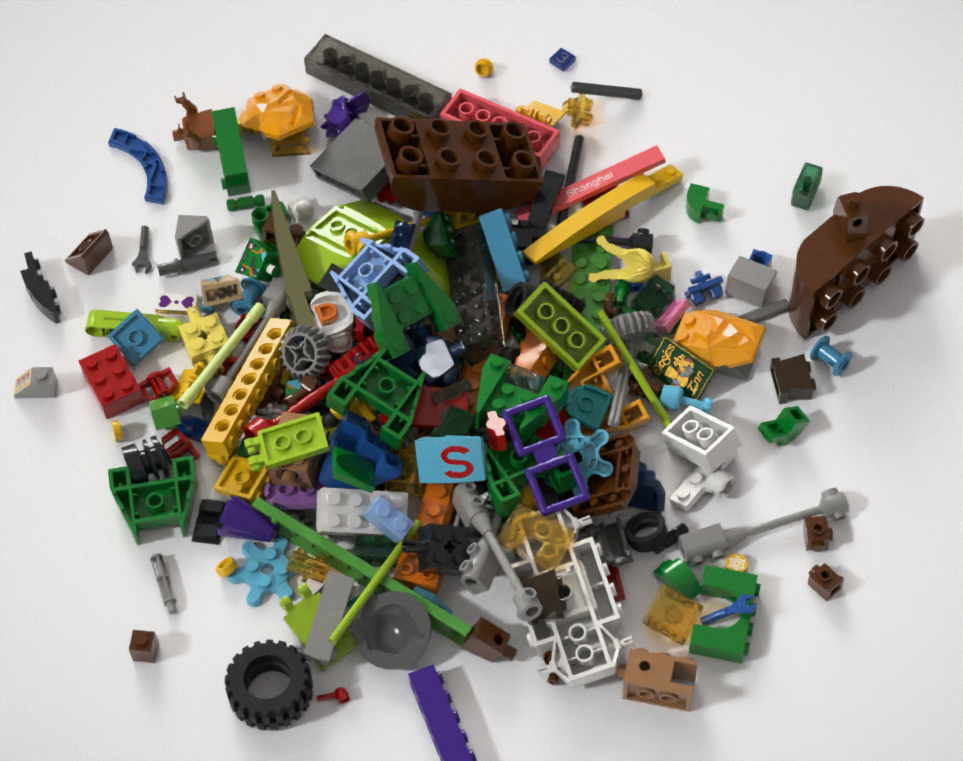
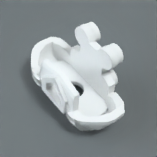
(342, 330)

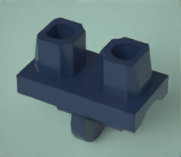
(402, 234)

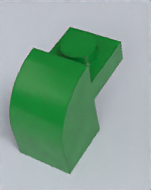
(700, 207)
(785, 427)
(678, 577)

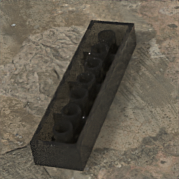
(384, 83)
(476, 297)

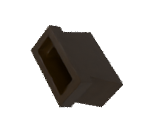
(792, 378)
(548, 593)

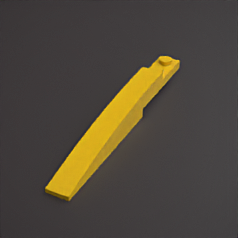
(602, 213)

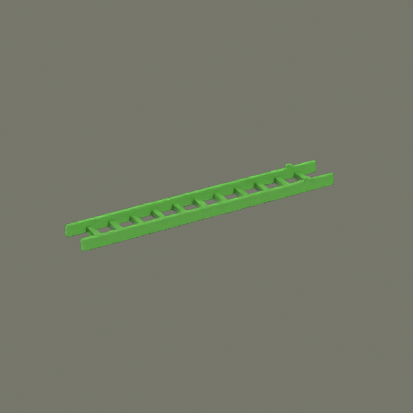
(354, 567)

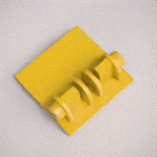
(541, 113)
(187, 379)

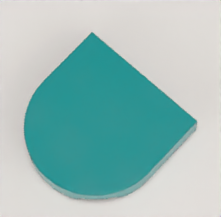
(588, 405)

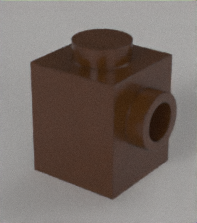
(817, 533)

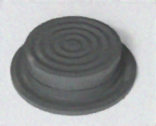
(392, 630)

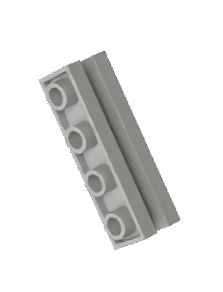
(328, 616)

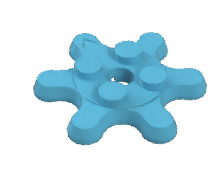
(588, 447)
(261, 583)

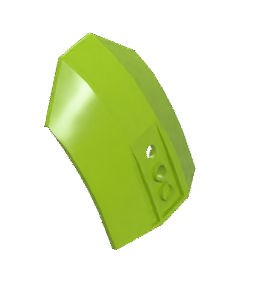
(325, 241)

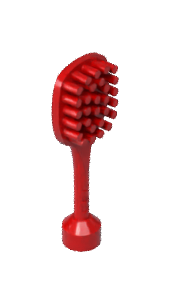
(336, 370)

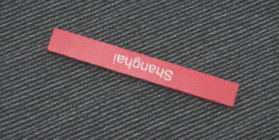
(602, 180)

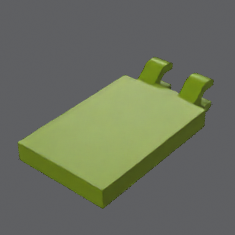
(287, 442)
(301, 617)

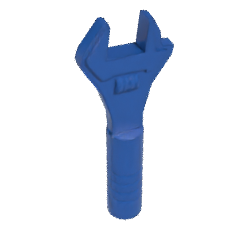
(739, 606)

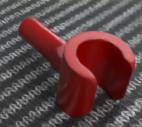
(340, 693)

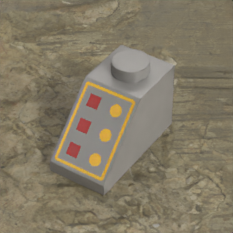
(36, 383)

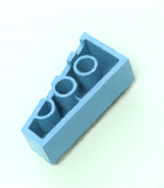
(504, 249)

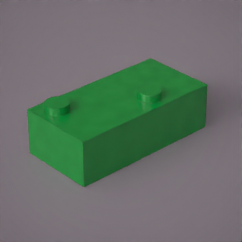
(231, 152)

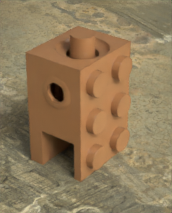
(299, 473)
(650, 678)

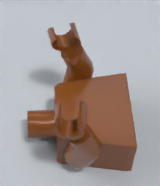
(197, 126)

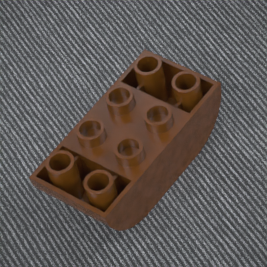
(458, 164)
(836, 272)

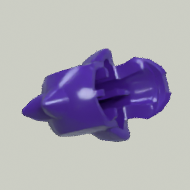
(344, 112)

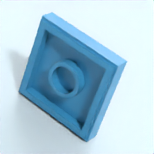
(136, 337)

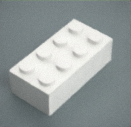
(342, 510)

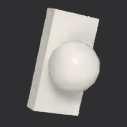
(303, 213)

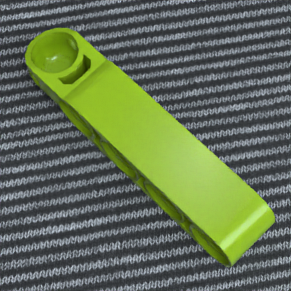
(103, 322)

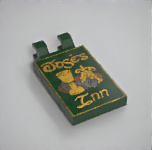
(677, 365)

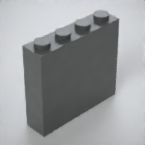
(353, 162)

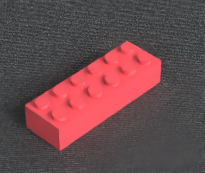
(468, 106)

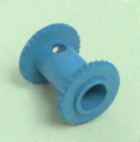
(251, 290)
(831, 355)

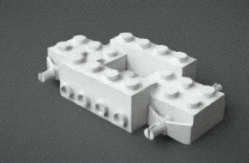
(582, 640)

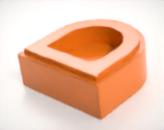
(326, 313)

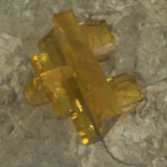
(576, 108)
(308, 566)

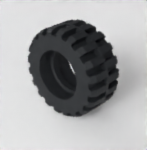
(262, 659)

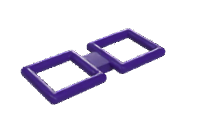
(546, 455)

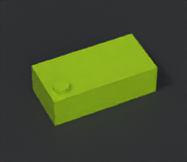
(559, 326)

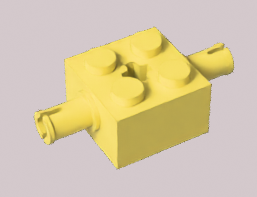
(203, 337)

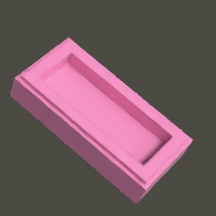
(671, 315)

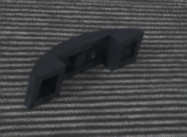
(545, 199)

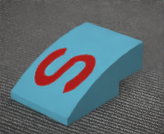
(451, 459)

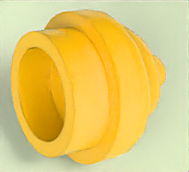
(484, 67)

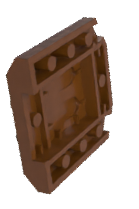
(615, 491)

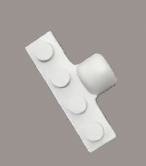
(702, 481)

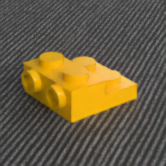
(241, 481)

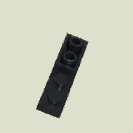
(40, 290)

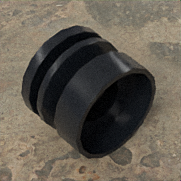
(146, 461)

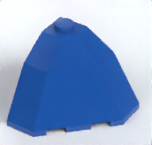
(357, 438)

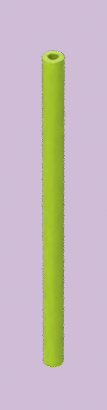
(634, 368)
(373, 584)

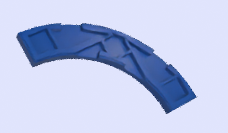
(149, 160)

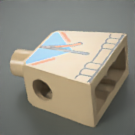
(220, 290)

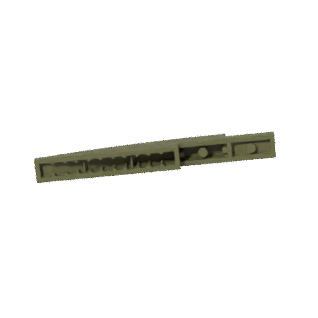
(292, 271)

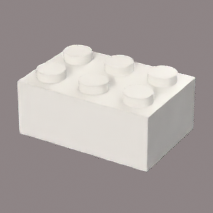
(701, 438)

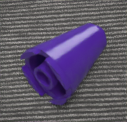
(245, 522)

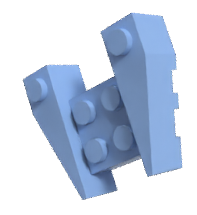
(371, 265)

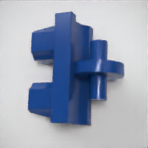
(696, 292)

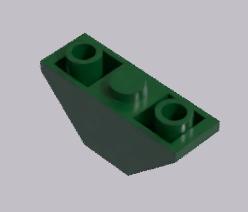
(440, 236)

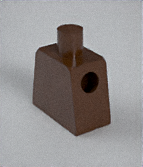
(850, 209)
(488, 641)

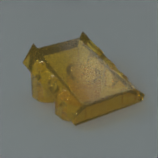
(672, 614)

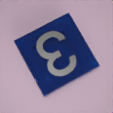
(562, 59)

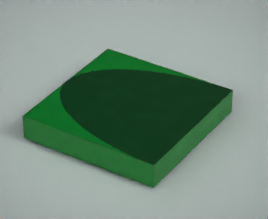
(353, 469)

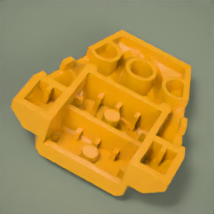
(278, 112)
(720, 337)

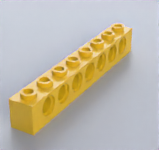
(247, 390)

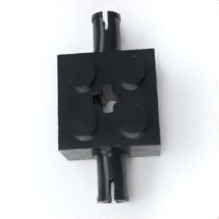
(439, 548)

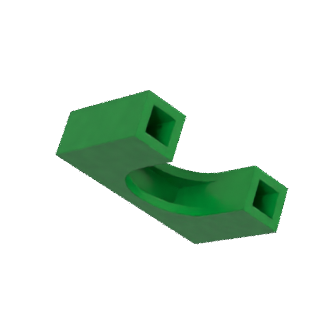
(727, 642)

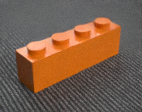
(535, 355)

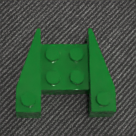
(405, 304)
(383, 389)
(499, 395)
(507, 472)
(158, 501)

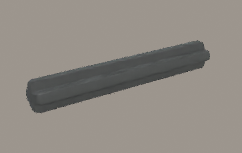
(606, 90)

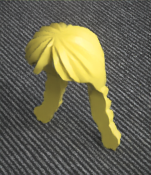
(638, 264)

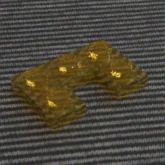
(554, 537)

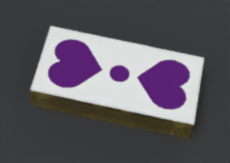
(175, 303)

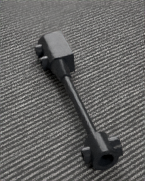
(529, 234)

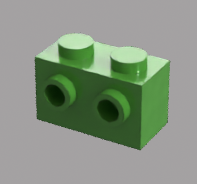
(165, 413)

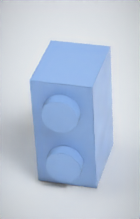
(388, 519)

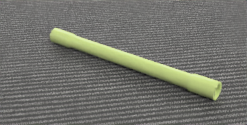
(193, 391)

